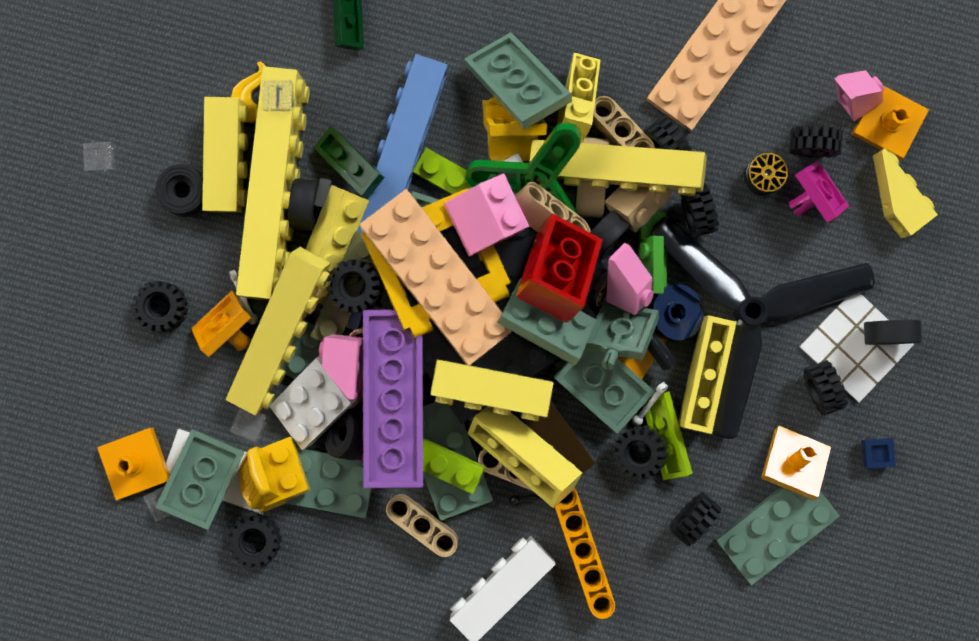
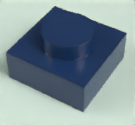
(878, 453)

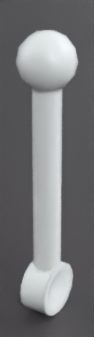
(253, 320)
(638, 419)

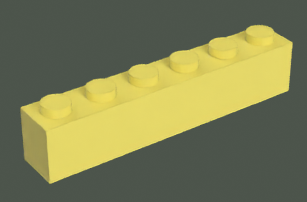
(633, 168)
(278, 330)

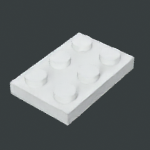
(310, 405)

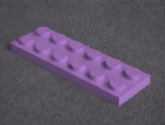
(391, 403)

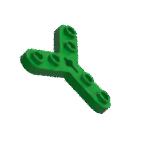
(546, 163)

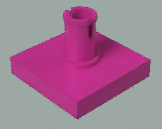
(819, 193)

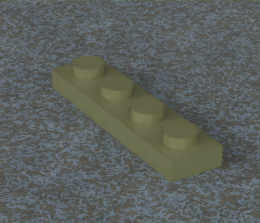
(334, 319)

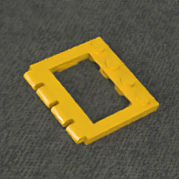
(415, 317)

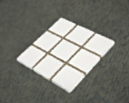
(842, 343)

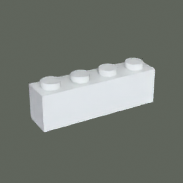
(502, 589)

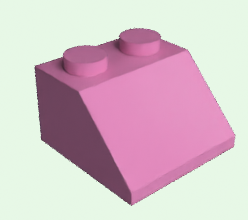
(486, 215)

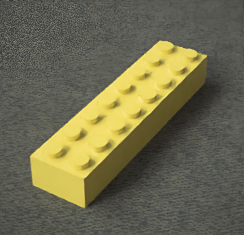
(270, 182)

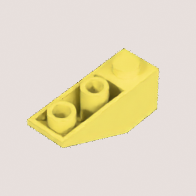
(582, 85)
(900, 199)

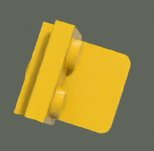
(506, 135)
(272, 475)

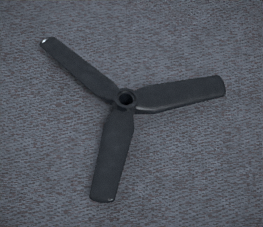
(778, 303)

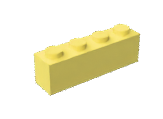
(224, 154)
(335, 229)
(706, 374)
(491, 388)
(525, 455)

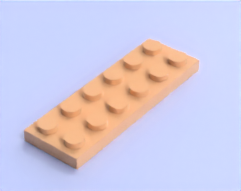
(711, 58)
(435, 276)

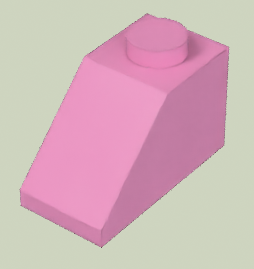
(858, 93)
(628, 281)
(344, 362)

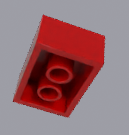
(559, 268)

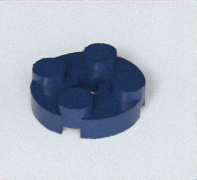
(689, 310)

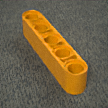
(588, 562)

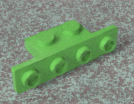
(653, 254)

